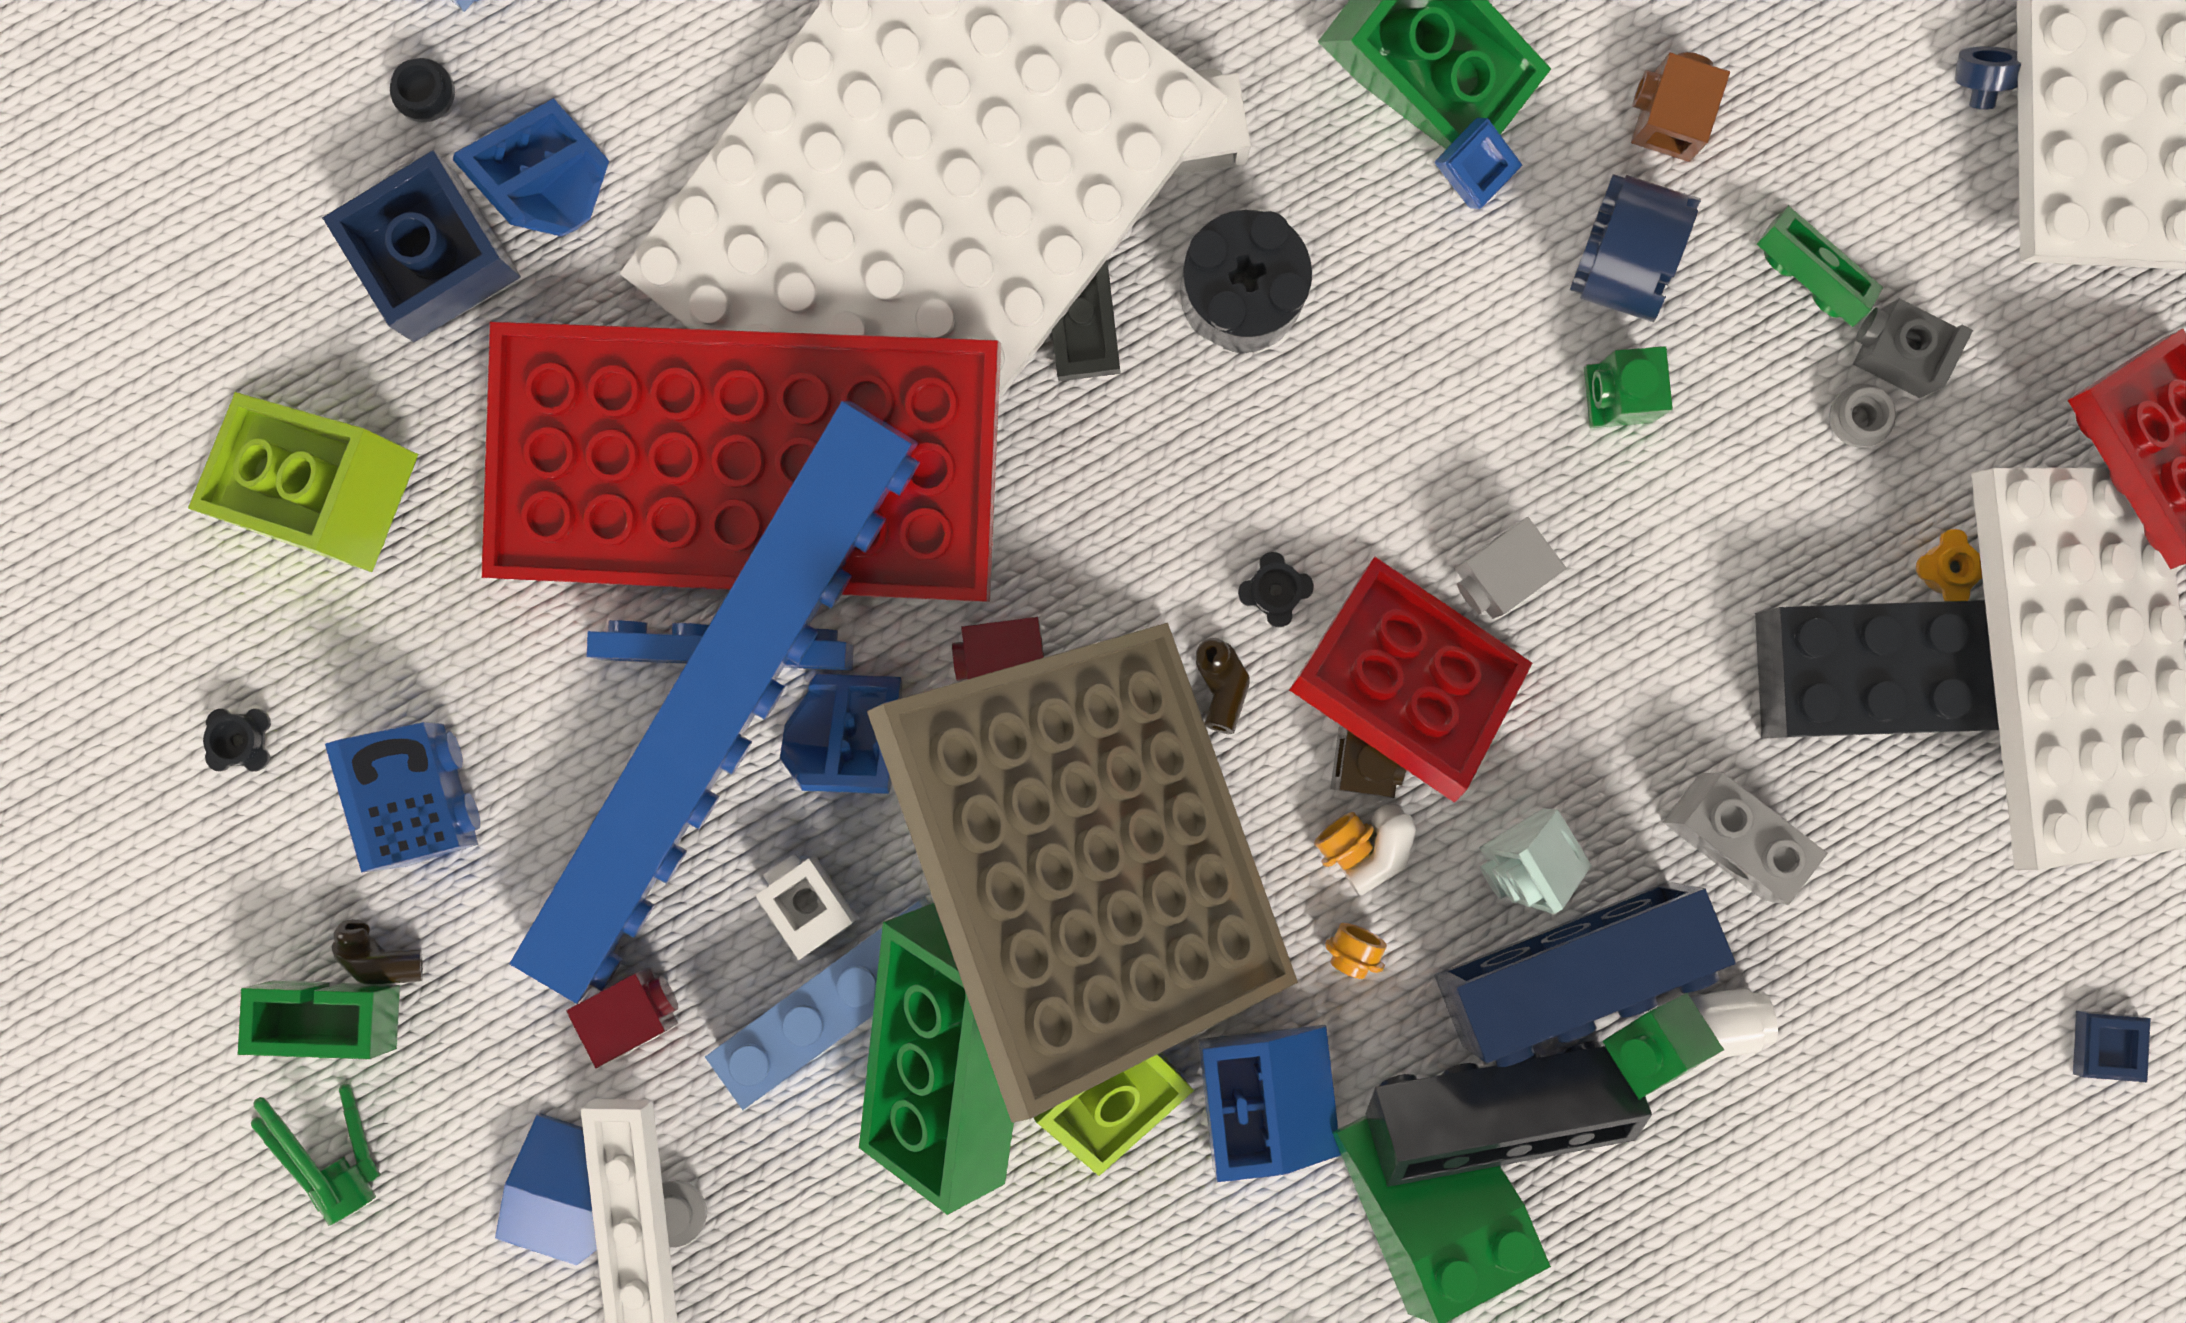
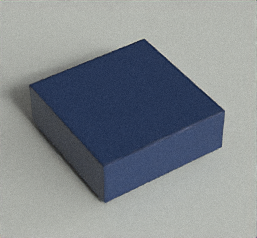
(2111, 1046)

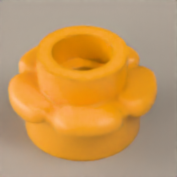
(1345, 841)
(1356, 951)

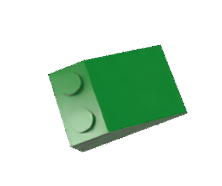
(1437, 61)
(1444, 1236)

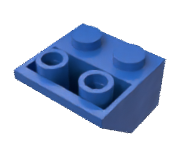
(1269, 1102)

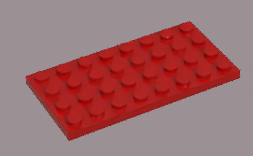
(677, 446)

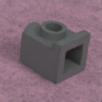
(1891, 358)

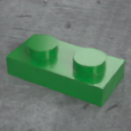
(1833, 278)

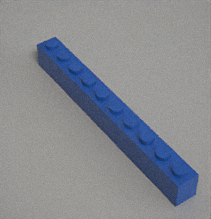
(715, 700)

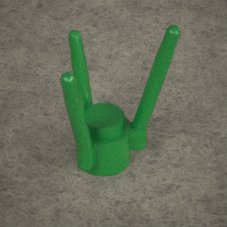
(338, 1186)

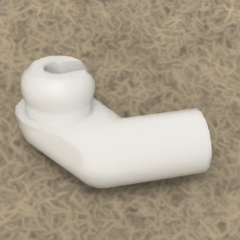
(1390, 852)

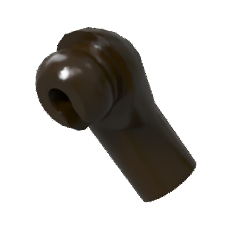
(369, 961)

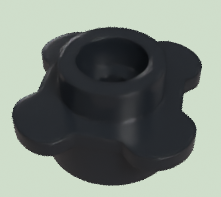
(1275, 571)
(219, 735)

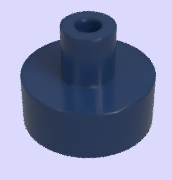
(1986, 73)

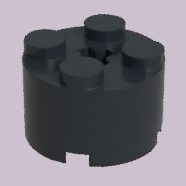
(1264, 250)

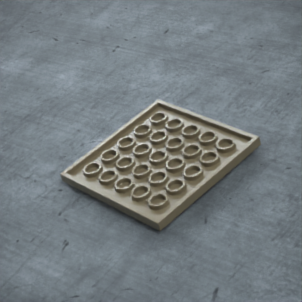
(1082, 862)

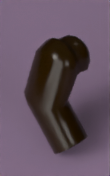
(1227, 682)

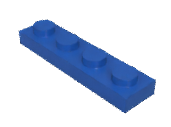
(631, 643)

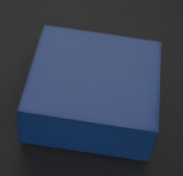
(1478, 163)

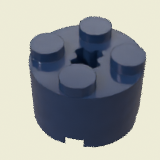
(1635, 246)

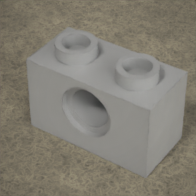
(1745, 837)

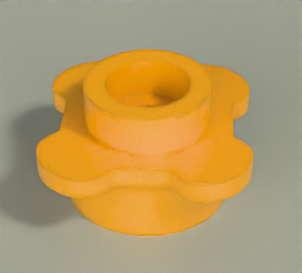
(1936, 571)

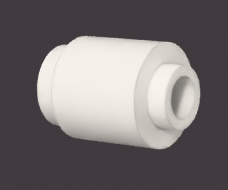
(1739, 1020)

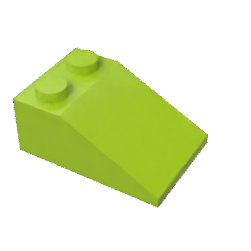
(304, 480)

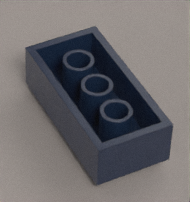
(1585, 972)

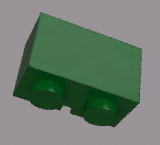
(318, 1019)

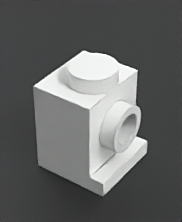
(801, 929)

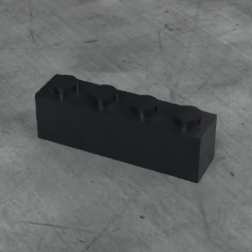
(1502, 1114)

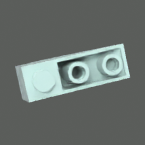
(1536, 862)

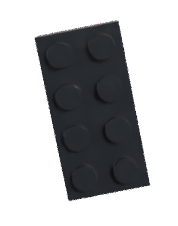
(1875, 669)

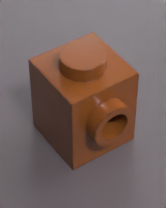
(1678, 105)

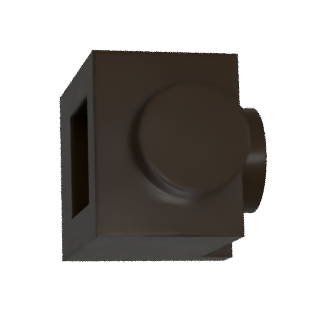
(1363, 768)

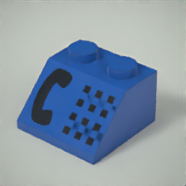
(403, 795)

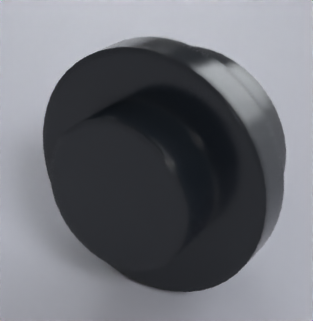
(422, 89)

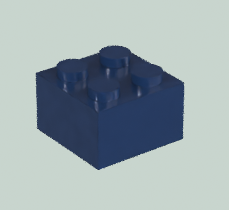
(421, 247)

